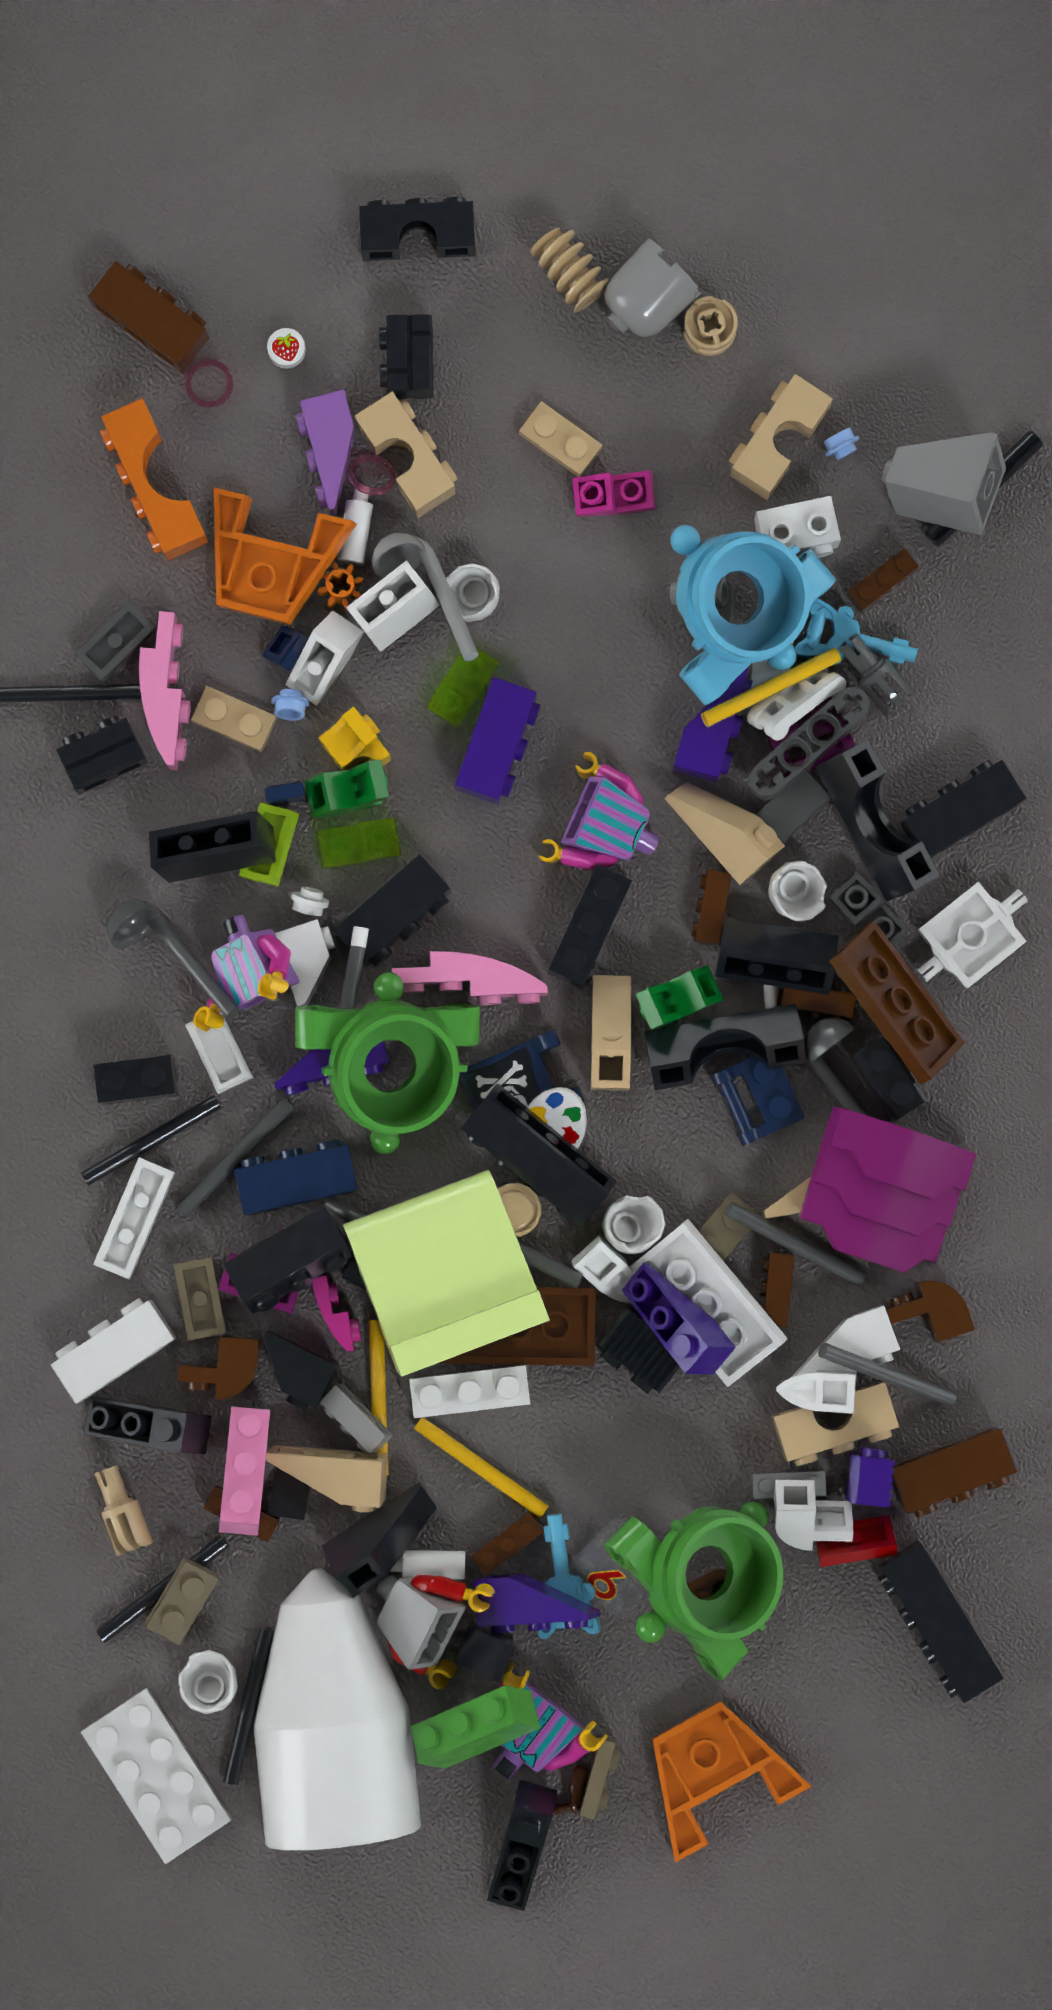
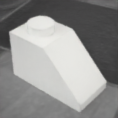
(324, 657)
(309, 956)

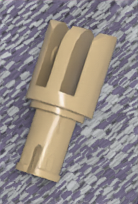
(122, 1515)

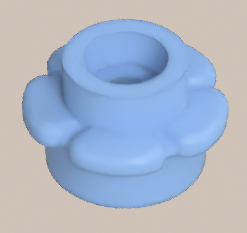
(841, 444)
(290, 705)

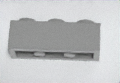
(355, 1419)
(764, 1483)

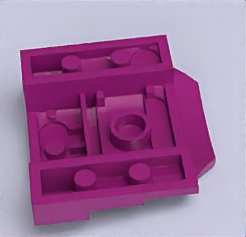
(884, 1190)

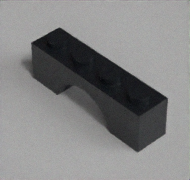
(893, 859)
(766, 1034)

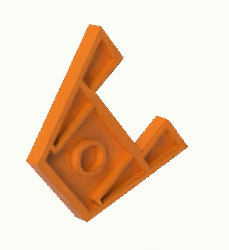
(264, 574)
(706, 1758)

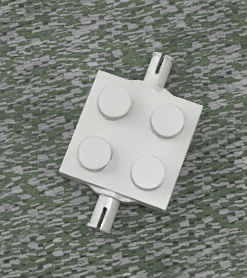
(972, 935)

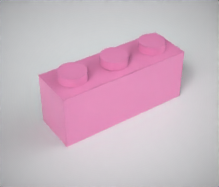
(244, 1471)

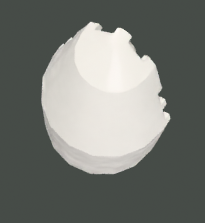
(332, 1728)

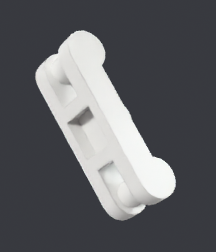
(791, 704)

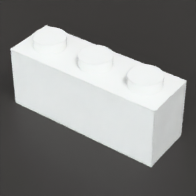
(112, 1349)
(469, 1391)

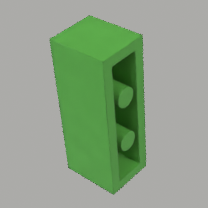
(475, 1727)

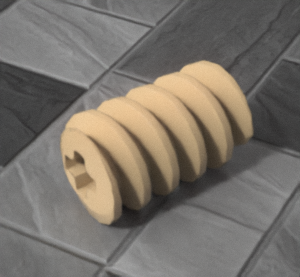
(569, 268)

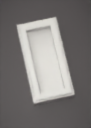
(220, 1056)

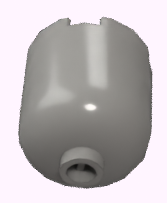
(648, 292)

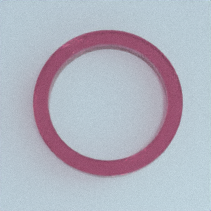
(224, 398)
(375, 459)

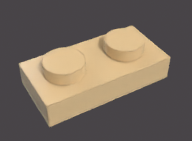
(560, 439)
(234, 719)

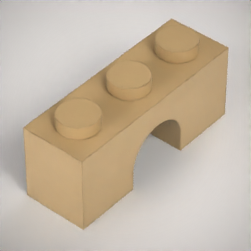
(797, 408)
(390, 425)
(803, 1437)

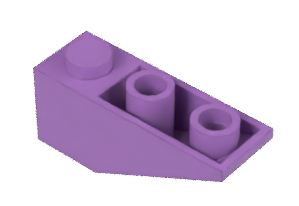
(332, 438)

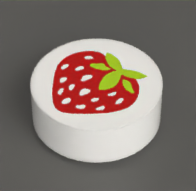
(286, 348)

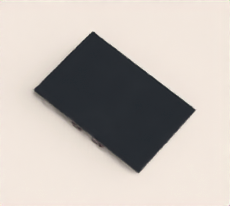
(288, 1496)

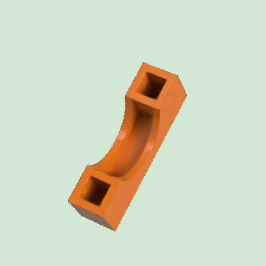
(135, 438)

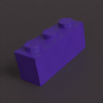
(497, 741)

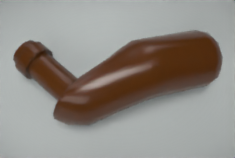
(575, 1789)

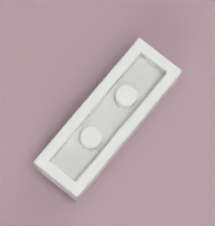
(134, 1218)

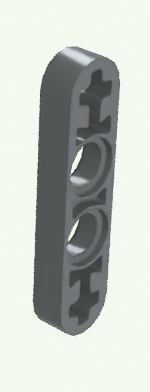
(805, 740)

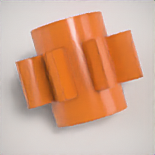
(343, 596)

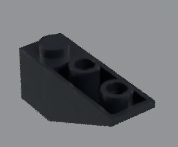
(148, 1425)
(377, 1542)
(522, 1845)

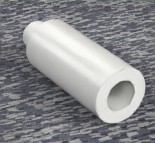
(360, 512)
(440, 1563)

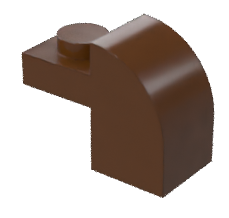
(942, 1306)
(235, 1370)

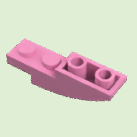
(162, 705)
(487, 978)

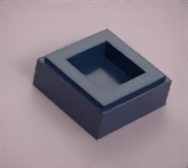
(285, 648)
(285, 793)

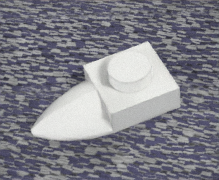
(604, 1268)
(821, 1391)

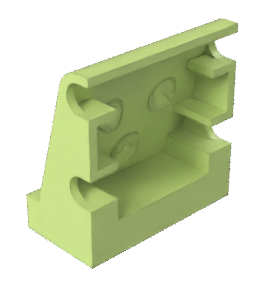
(445, 1273)

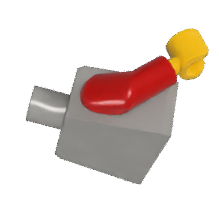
(422, 1618)

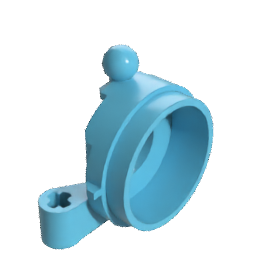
(785, 592)

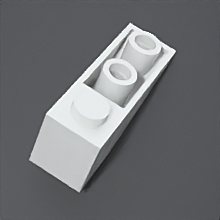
(863, 1334)

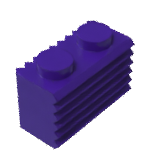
(870, 1477)

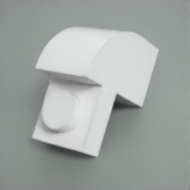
(804, 1519)

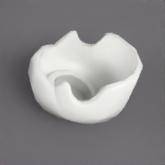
(474, 591)
(797, 891)
(633, 1224)
(208, 1682)

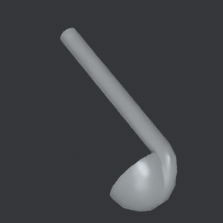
(398, 548)

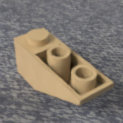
(611, 1033)

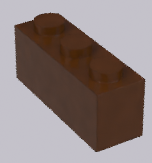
(149, 315)
(953, 1472)

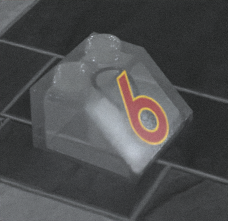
(613, 1584)

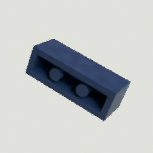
(295, 1178)

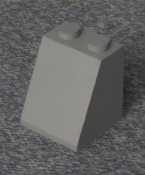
(947, 481)

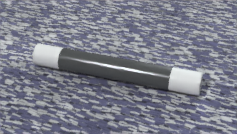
(354, 968)

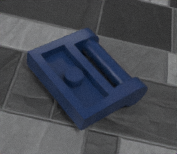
(770, 1093)

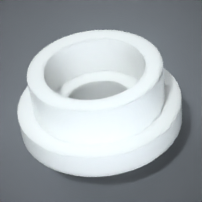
(309, 901)

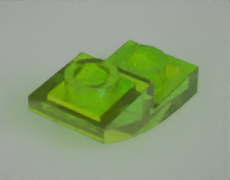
(462, 687)
(358, 843)

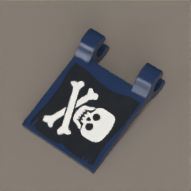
(516, 1070)

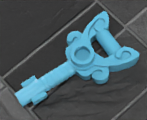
(842, 629)
(570, 1584)

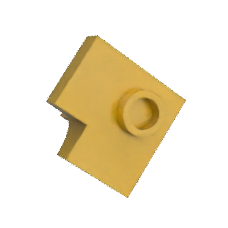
(354, 741)

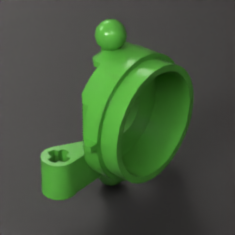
(430, 1037)
(740, 1605)

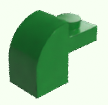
(347, 790)
(679, 997)

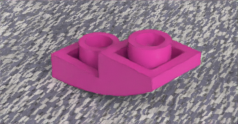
(614, 494)
(340, 1324)

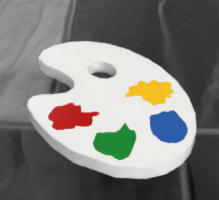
(563, 1112)

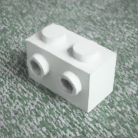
(804, 524)
(393, 606)

